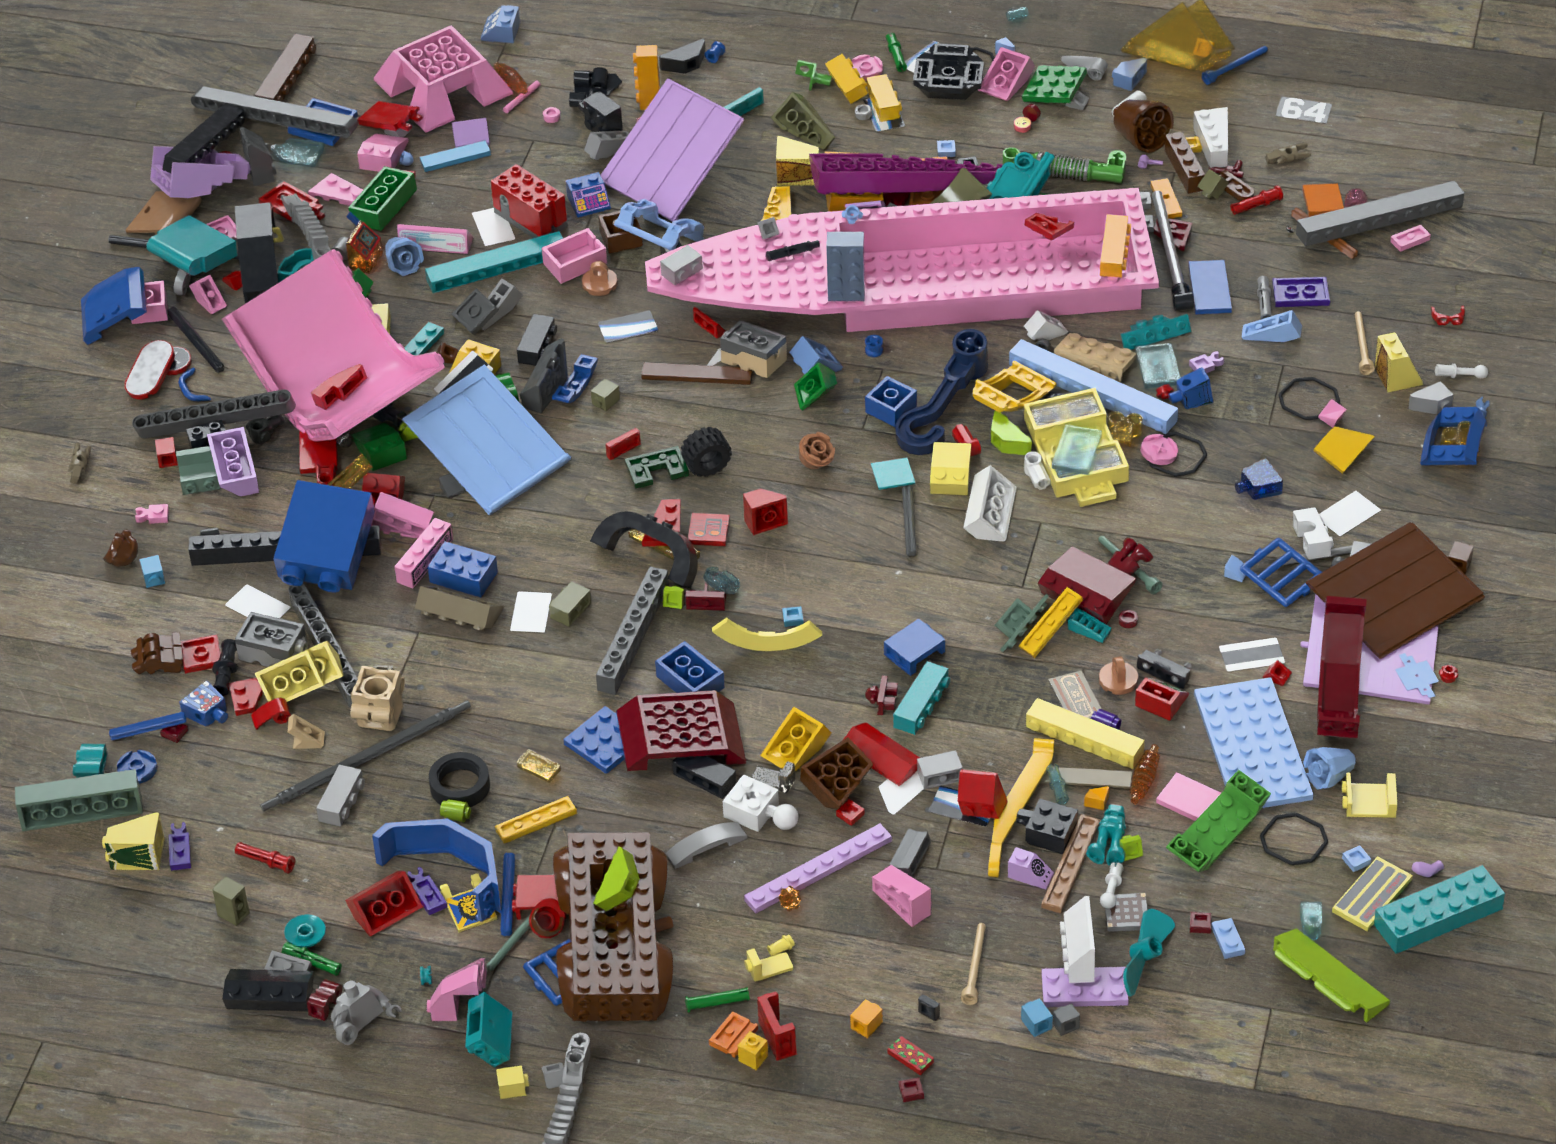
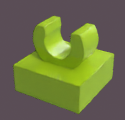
(673, 597)
(1131, 846)

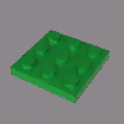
(1054, 84)

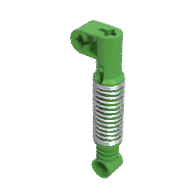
(1085, 168)

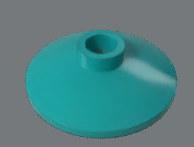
(305, 930)

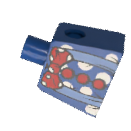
(204, 705)

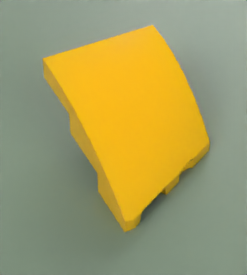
(1342, 447)

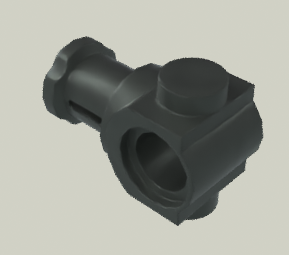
(262, 428)

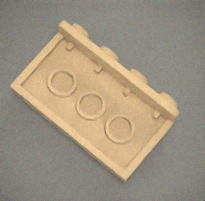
(1096, 356)

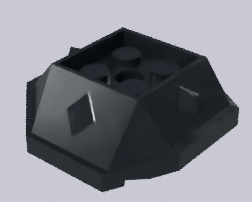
(948, 71)

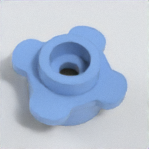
(852, 209)

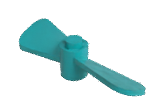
(1153, 930)

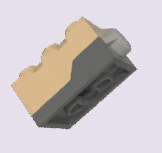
(753, 348)

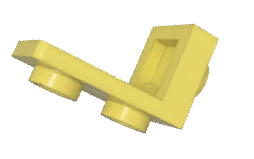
(767, 967)

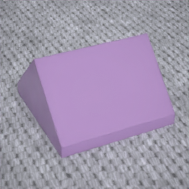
(470, 132)

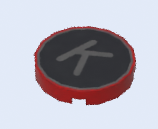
(181, 361)

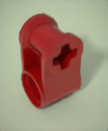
(325, 474)

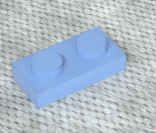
(1228, 938)

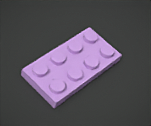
(1106, 989)

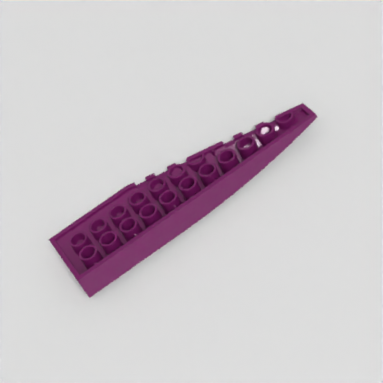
(879, 174)

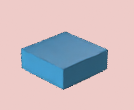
(792, 616)

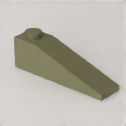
(802, 120)

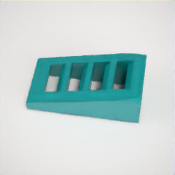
(1079, 618)

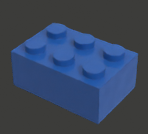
(462, 569)
(688, 671)

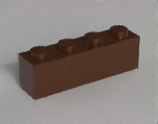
(1184, 161)

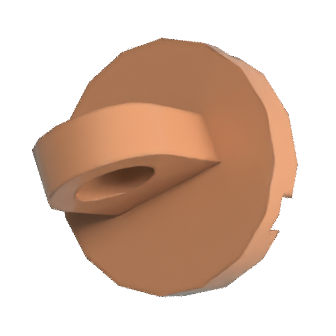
(599, 279)
(1118, 677)

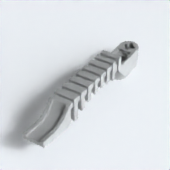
(311, 227)
(570, 1089)

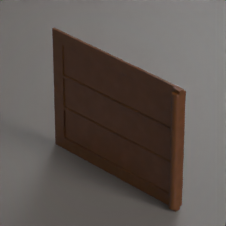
(1406, 588)

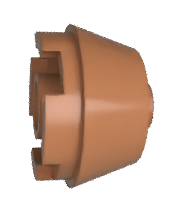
(816, 450)

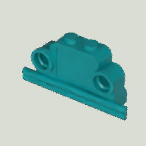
(1022, 177)

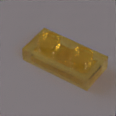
(538, 766)

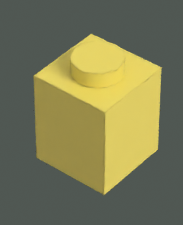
(512, 1082)

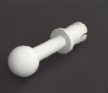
(1452, 370)
(1113, 880)

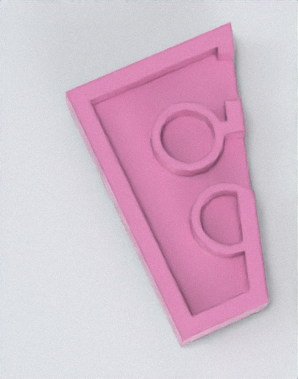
(337, 189)

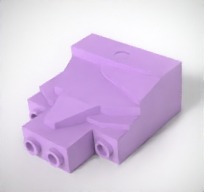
(198, 178)

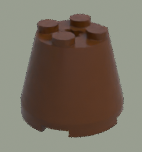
(1144, 123)

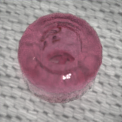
(1355, 197)

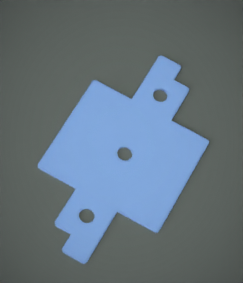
(1425, 677)

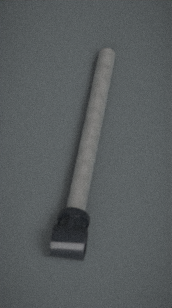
(1181, 293)

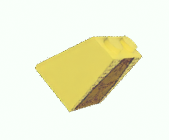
(793, 162)
(1394, 364)

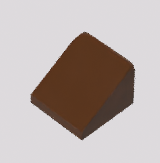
(447, 352)

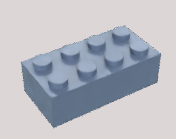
(845, 266)

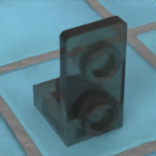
(780, 780)

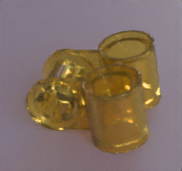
(1123, 427)
(1456, 437)

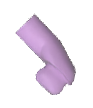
(1427, 870)

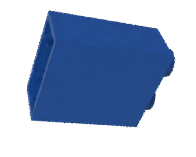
(324, 536)

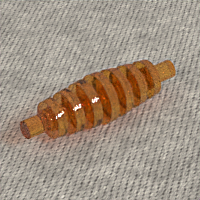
(511, 77)
(1144, 774)

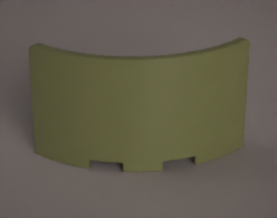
(963, 188)

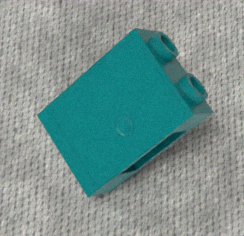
(488, 1029)

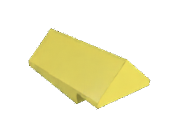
(301, 673)

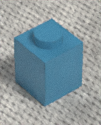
(152, 571)
(1036, 1017)

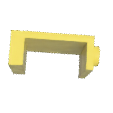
(1370, 799)

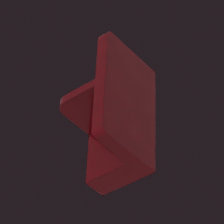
(705, 599)

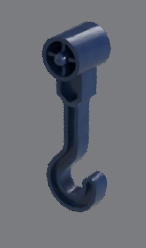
(966, 364)

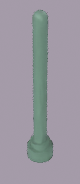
(1152, 584)
(508, 945)

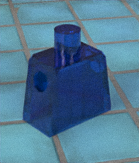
(1260, 481)

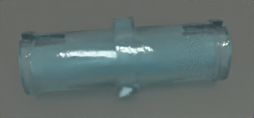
(1057, 784)

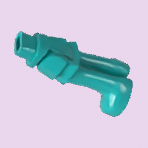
(1111, 827)

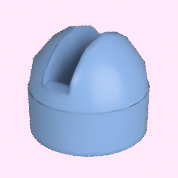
(406, 158)

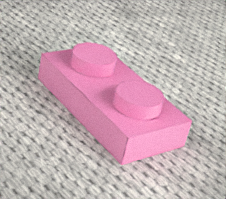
(1410, 238)

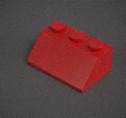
(384, 903)

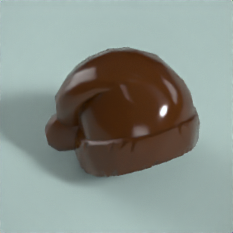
(122, 549)

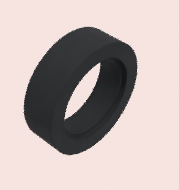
(454, 762)

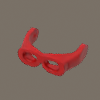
(1436, 316)

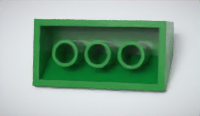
(383, 197)

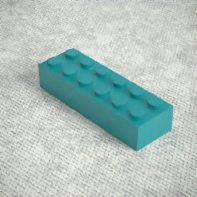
(1439, 909)

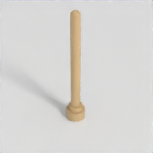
(1366, 365)
(969, 993)

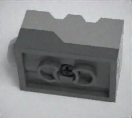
(269, 639)

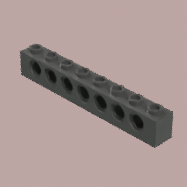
(632, 631)

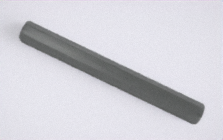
(909, 524)

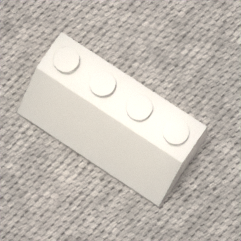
(990, 505)
(1078, 942)

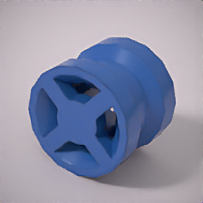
(873, 346)

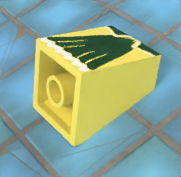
(135, 844)

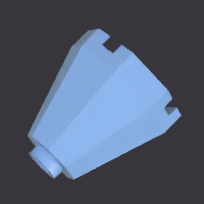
(403, 255)
(1328, 765)

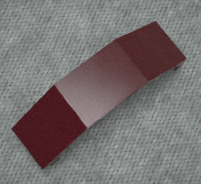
(1340, 667)

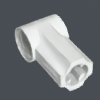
(1035, 470)

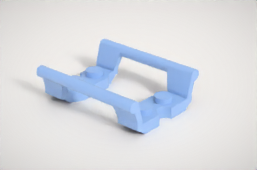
(683, 227)

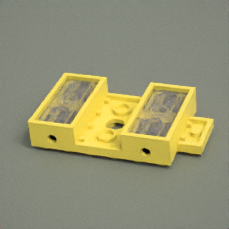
(1082, 409)

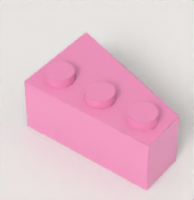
(400, 516)
(903, 894)

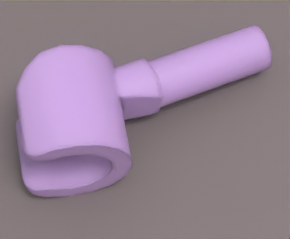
(1144, 160)

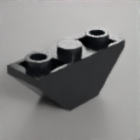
(684, 58)

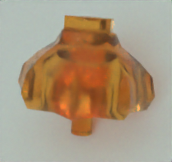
(789, 898)

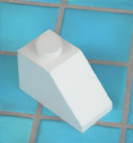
(1044, 327)

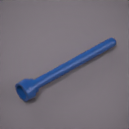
(1211, 75)

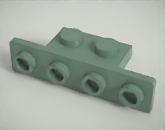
(1015, 619)

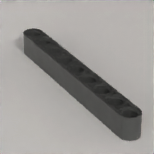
(227, 410)
(320, 632)

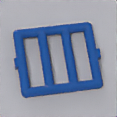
(1273, 590)
(539, 982)

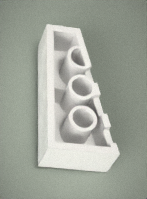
(1212, 130)

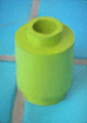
(455, 810)

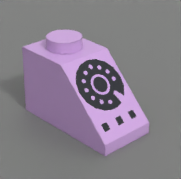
(1029, 869)

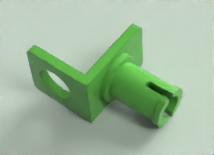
(815, 77)

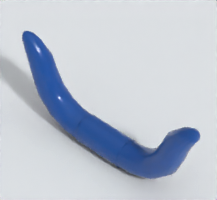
(185, 390)

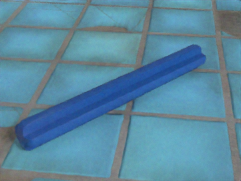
(507, 894)

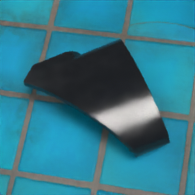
(589, 82)

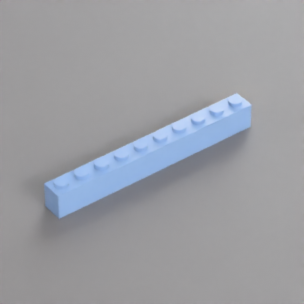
(1112, 393)

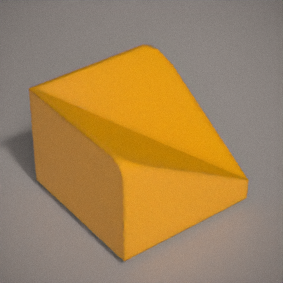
(1097, 798)

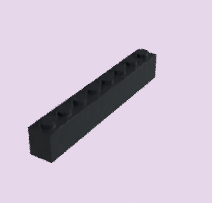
(205, 136)

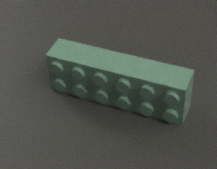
(78, 800)

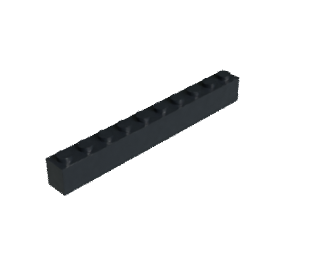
(252, 547)

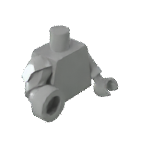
(357, 1008)

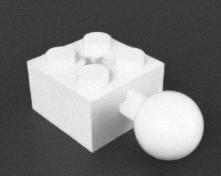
(754, 803)

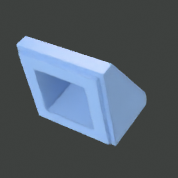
(1005, 43)
(1232, 569)

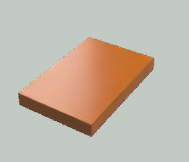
(1322, 198)

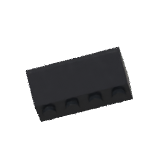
(267, 990)

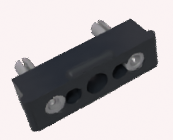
(1164, 668)

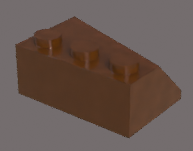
(835, 773)

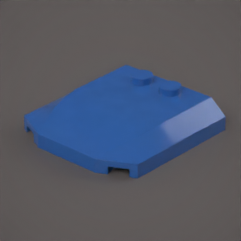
(112, 301)

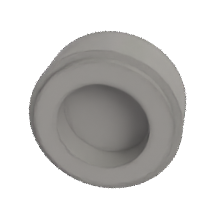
(863, 112)

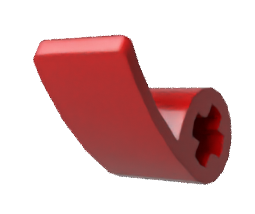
(273, 709)

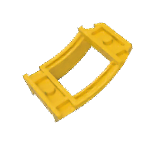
(990, 390)

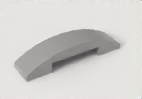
(703, 840)

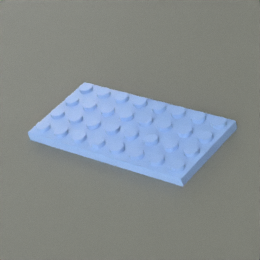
(1254, 737)

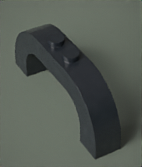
(685, 557)

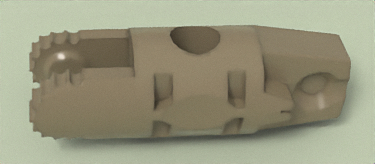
(1288, 154)
(78, 462)

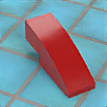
(338, 386)

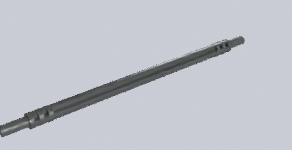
(366, 755)

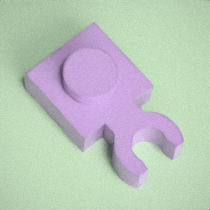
(1207, 363)

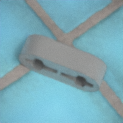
(181, 282)

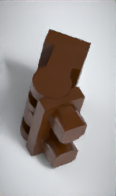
(157, 653)

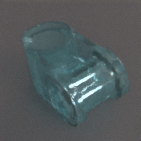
(1311, 918)

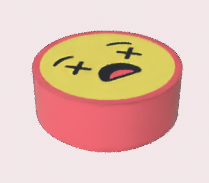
(1022, 124)

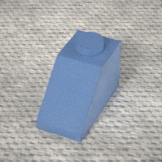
(1129, 73)

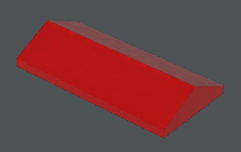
(887, 755)

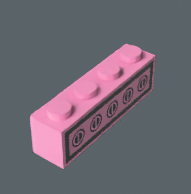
(418, 557)

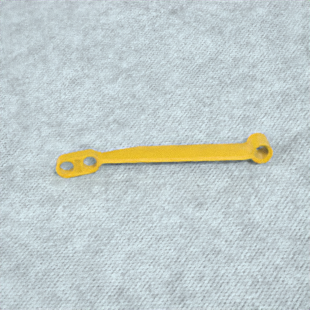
(1018, 797)

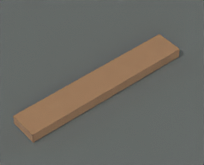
(1070, 864)

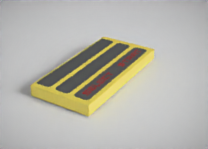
(1373, 889)

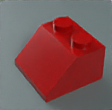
(764, 510)
(981, 794)

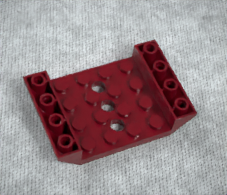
(652, 730)

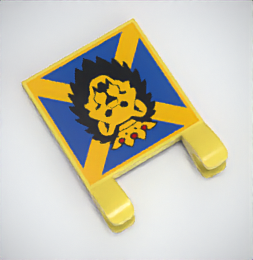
(462, 906)

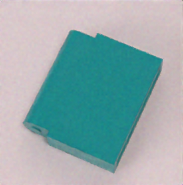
(192, 246)

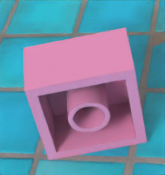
(155, 303)

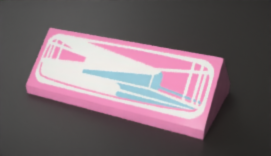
(437, 238)

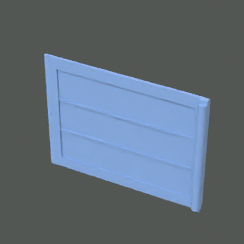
(486, 439)

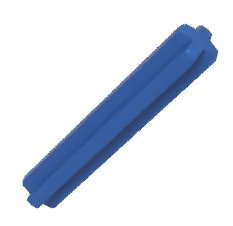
(147, 726)

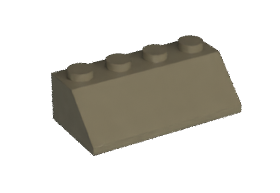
(457, 606)

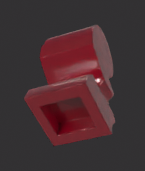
(319, 1001)

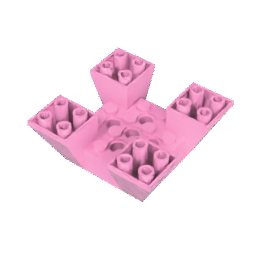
(438, 67)

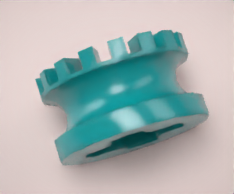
(425, 975)

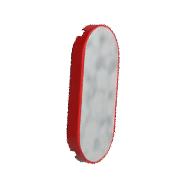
(149, 369)

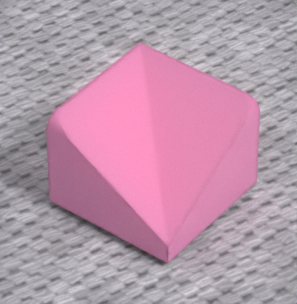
(1332, 413)

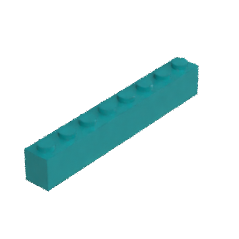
(489, 263)

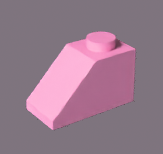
(208, 294)

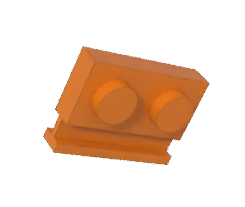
(732, 1033)

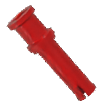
(1262, 198)
(272, 859)

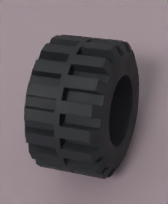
(706, 451)

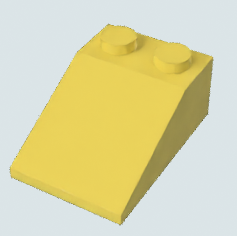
(950, 468)

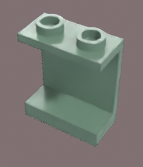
(197, 470)

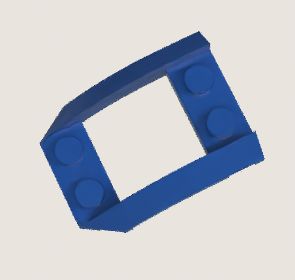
(1454, 454)

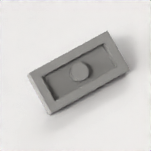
(282, 961)

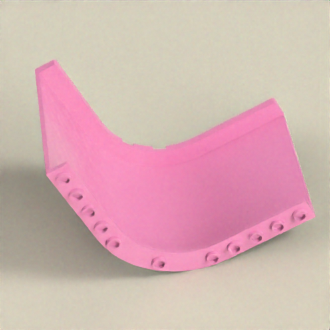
(316, 328)

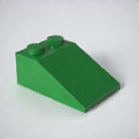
(380, 445)

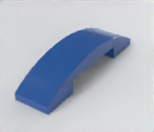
(578, 380)

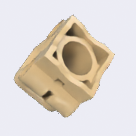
(377, 698)

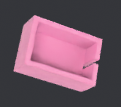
(573, 255)

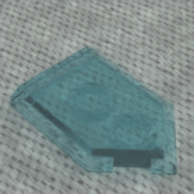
(299, 151)

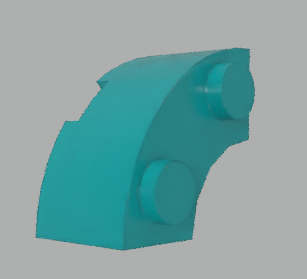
(294, 263)

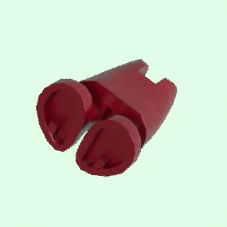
(1129, 563)

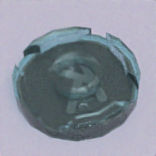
(721, 581)

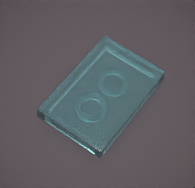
(1157, 365)
(1076, 449)

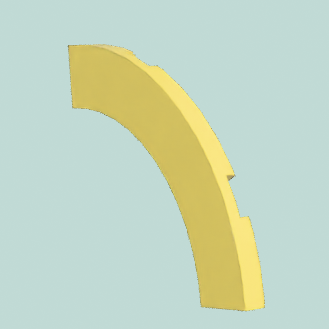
(766, 641)

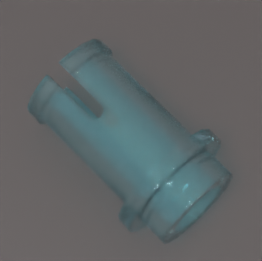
(1013, 14)

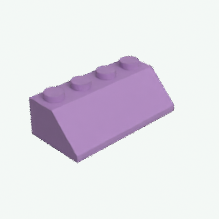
(233, 461)

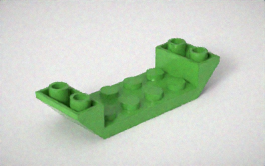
(1220, 822)

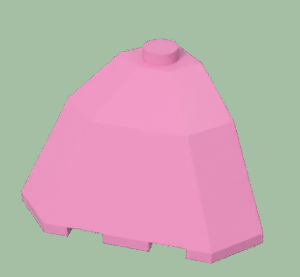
(464, 981)

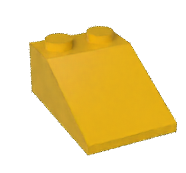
(487, 353)
(796, 740)

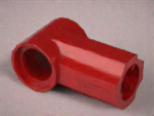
(962, 435)

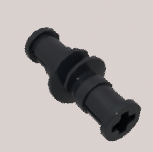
(391, 414)
(225, 666)

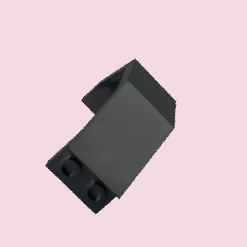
(256, 248)

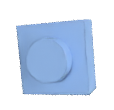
(946, 148)
(1356, 858)

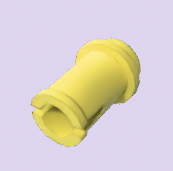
(781, 945)

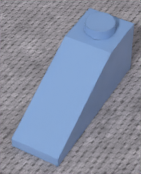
(1274, 328)

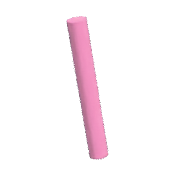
(521, 97)

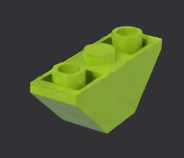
(1008, 437)
(618, 881)

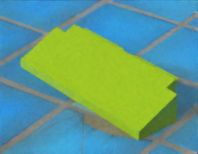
(1328, 973)

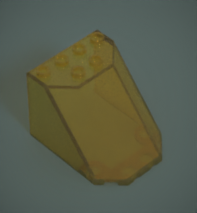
(1183, 39)

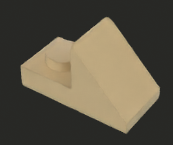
(305, 734)

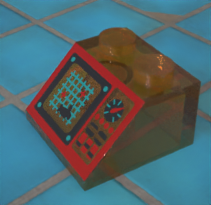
(363, 248)

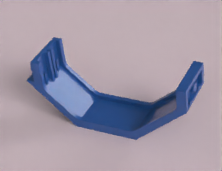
(443, 837)

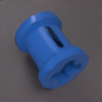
(713, 54)

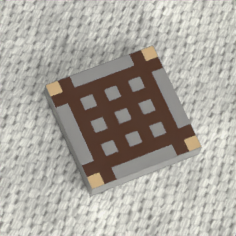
(1126, 913)

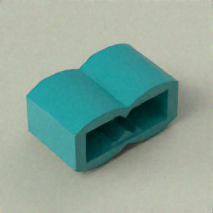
(90, 760)

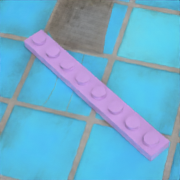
(819, 867)

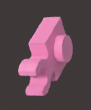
(154, 514)

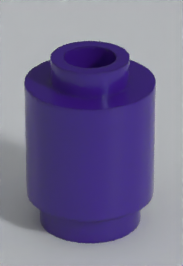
(1107, 718)

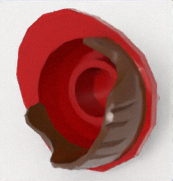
(547, 918)

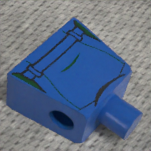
(1193, 390)

